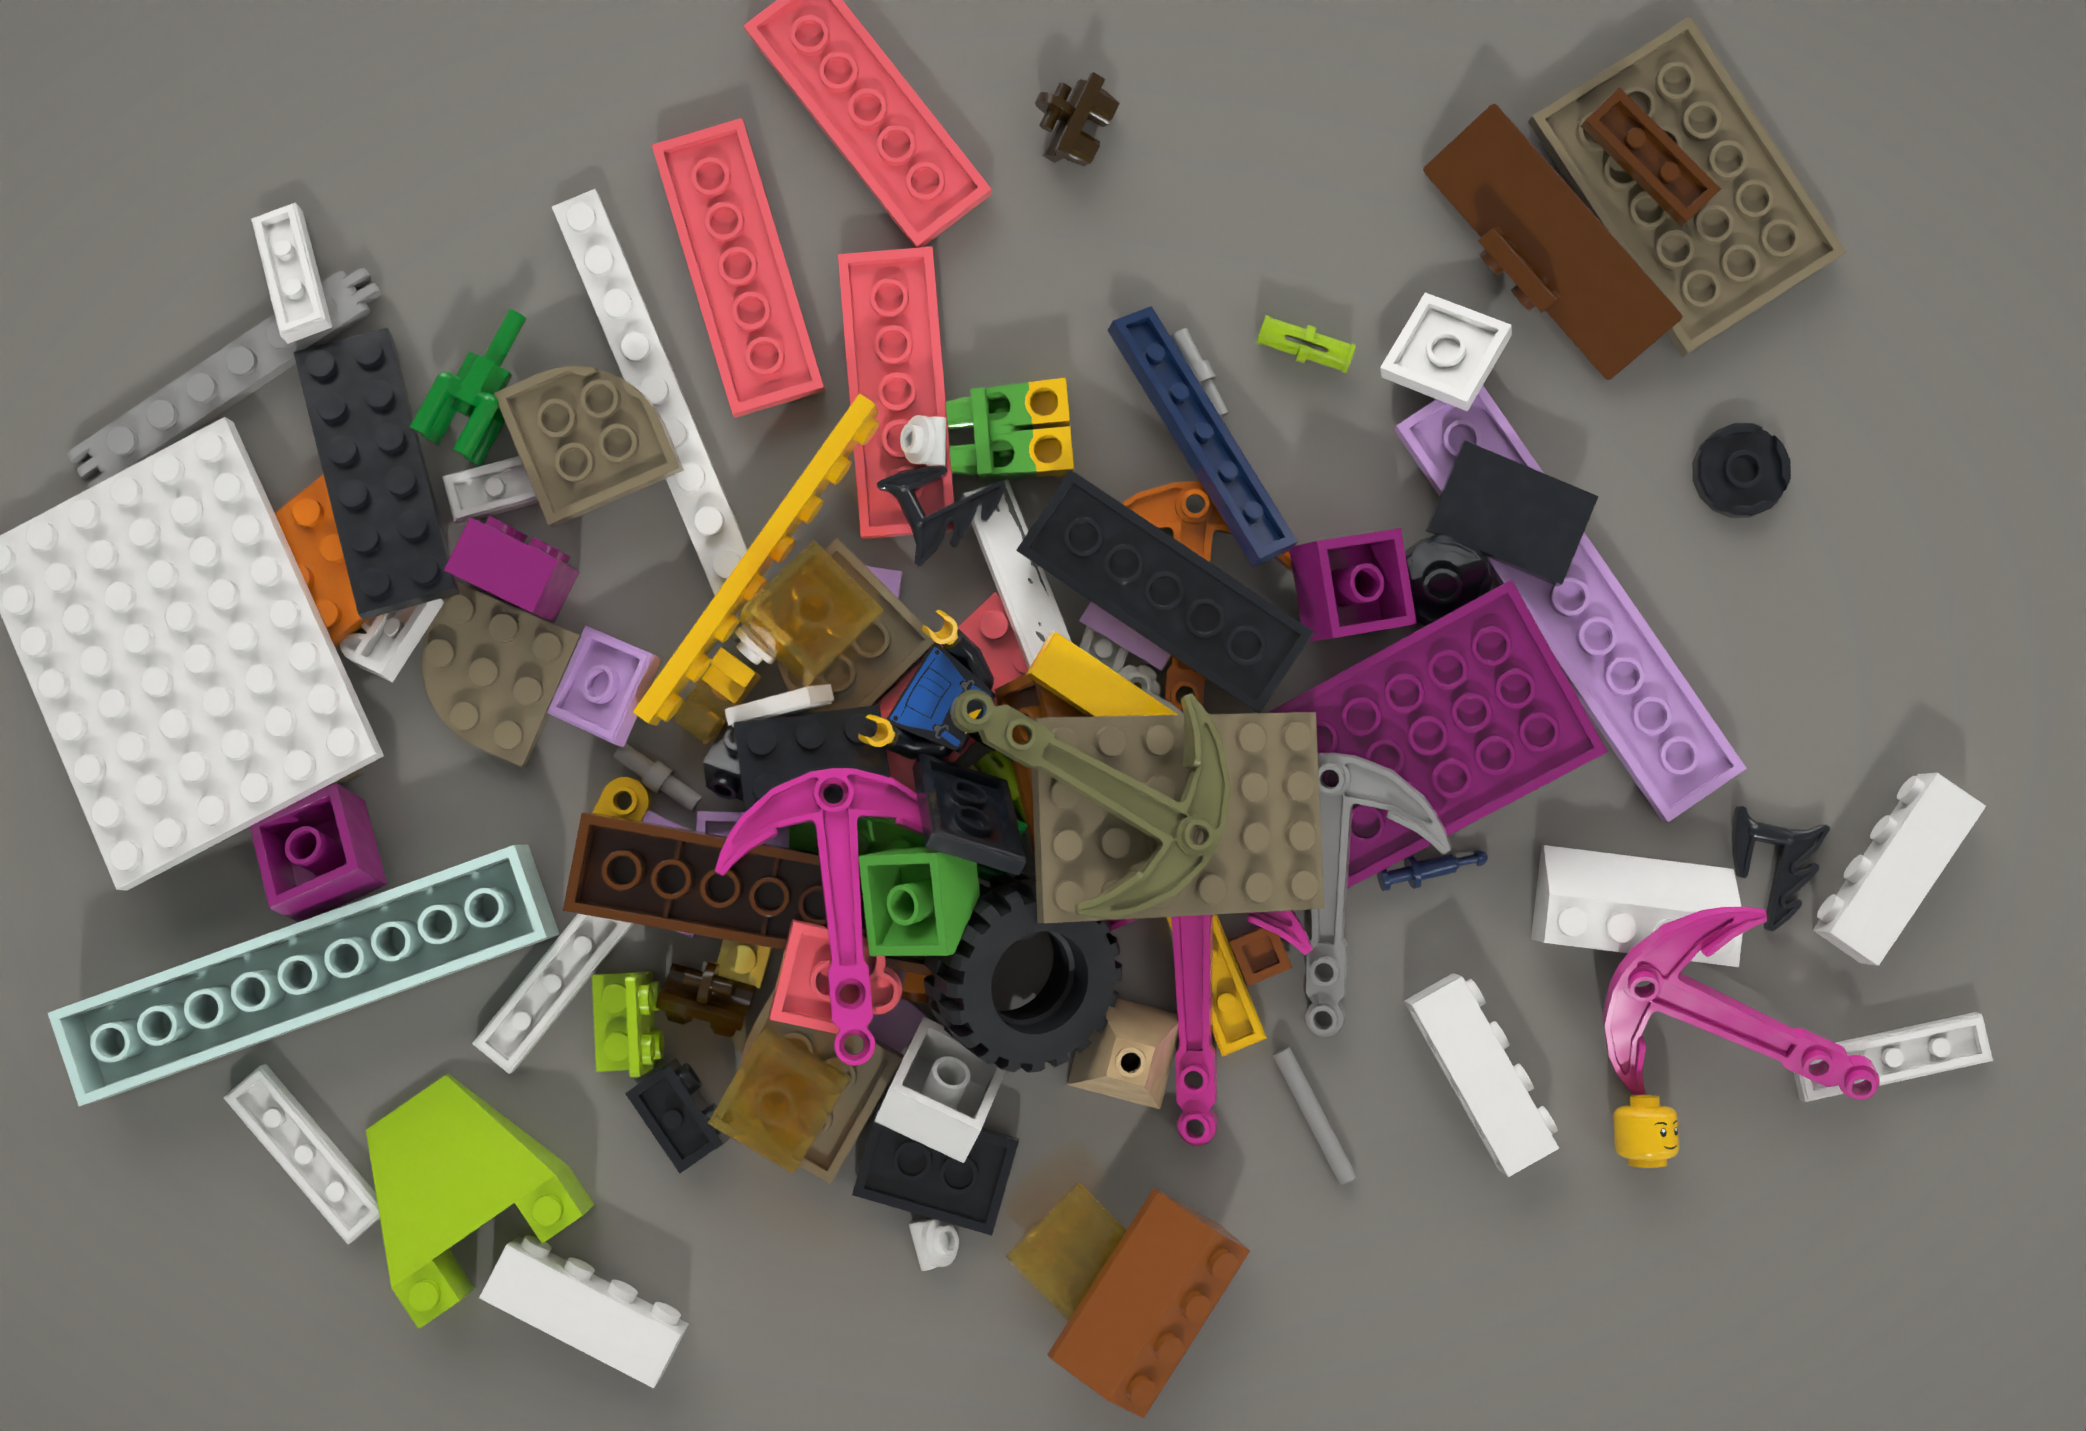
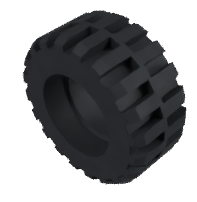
(1062, 1012)

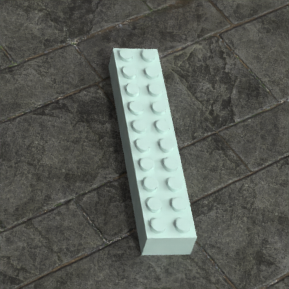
(303, 974)

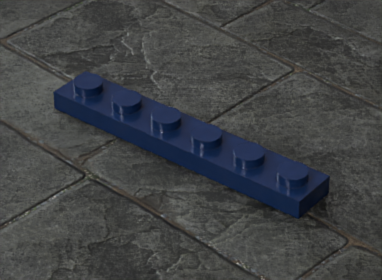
(1202, 436)

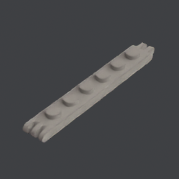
(216, 384)

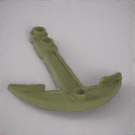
(1144, 808)

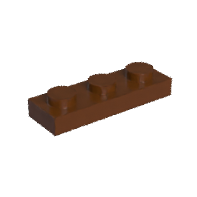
(1650, 157)

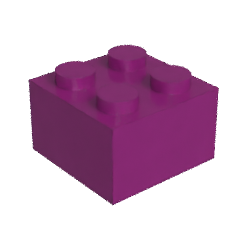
(502, 564)
(1353, 584)
(318, 853)

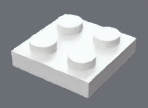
(1446, 351)

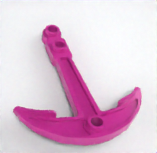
(837, 841)
(1661, 960)
(1194, 1009)

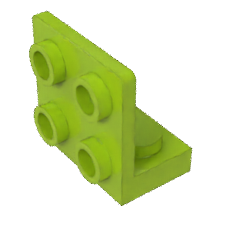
(626, 1022)

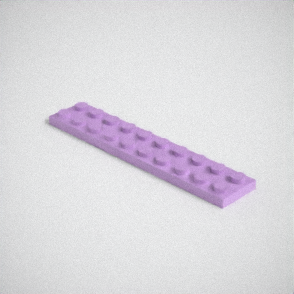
(1595, 634)

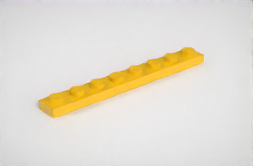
(747, 578)

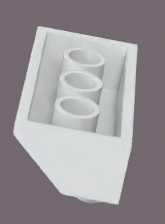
(1622, 899)

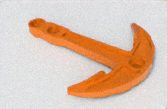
(1167, 509)

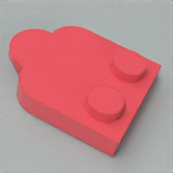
(803, 984)

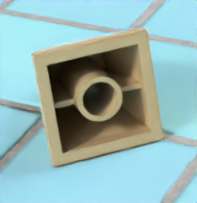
(1129, 1029)

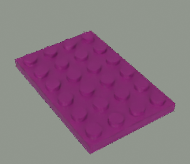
(1459, 712)

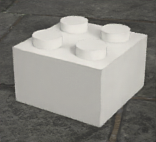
(940, 1093)

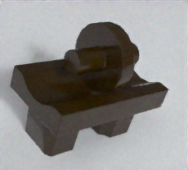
(1085, 102)
(705, 997)

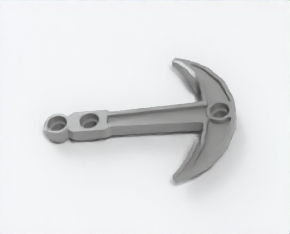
(1371, 786)

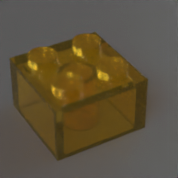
(810, 614)
(779, 1100)

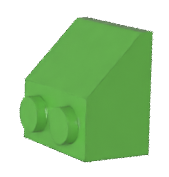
(916, 901)

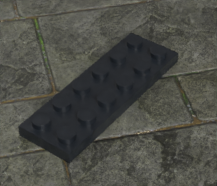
(375, 473)
(1165, 591)

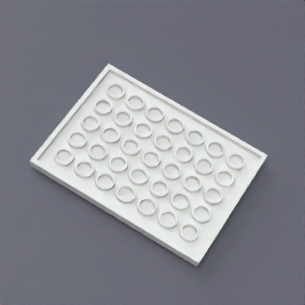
(178, 655)

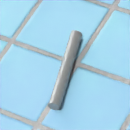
(1314, 1115)

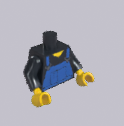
(922, 713)

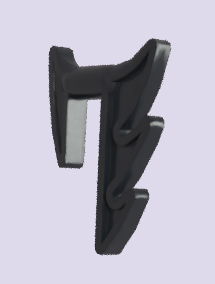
(931, 529)
(1794, 849)

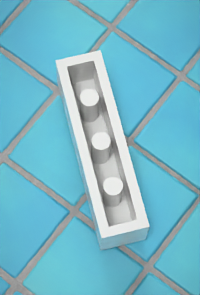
(1898, 867)
(1482, 1074)
(585, 1309)

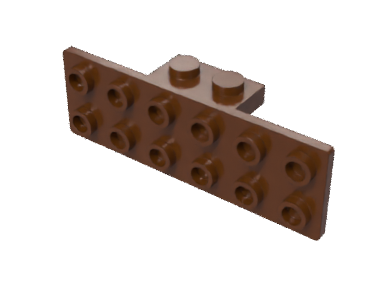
(1550, 243)

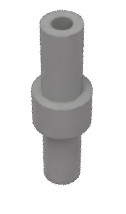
(1200, 368)
(658, 777)

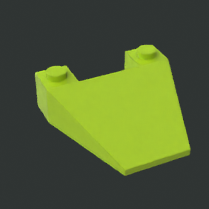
(445, 1171)

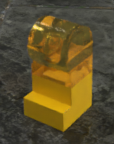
(721, 687)

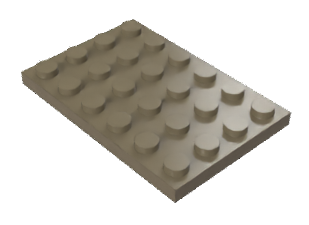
(1747, 239)
(1271, 832)

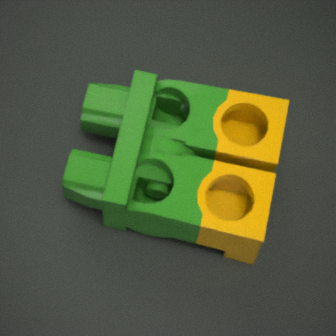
(1017, 431)

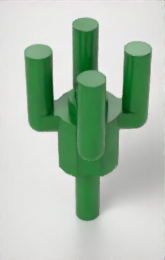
(472, 395)

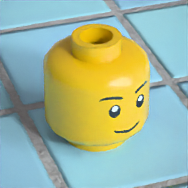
(1646, 1132)

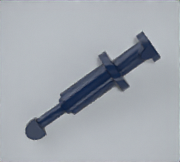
(1416, 871)

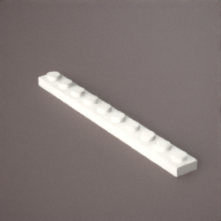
(647, 368)

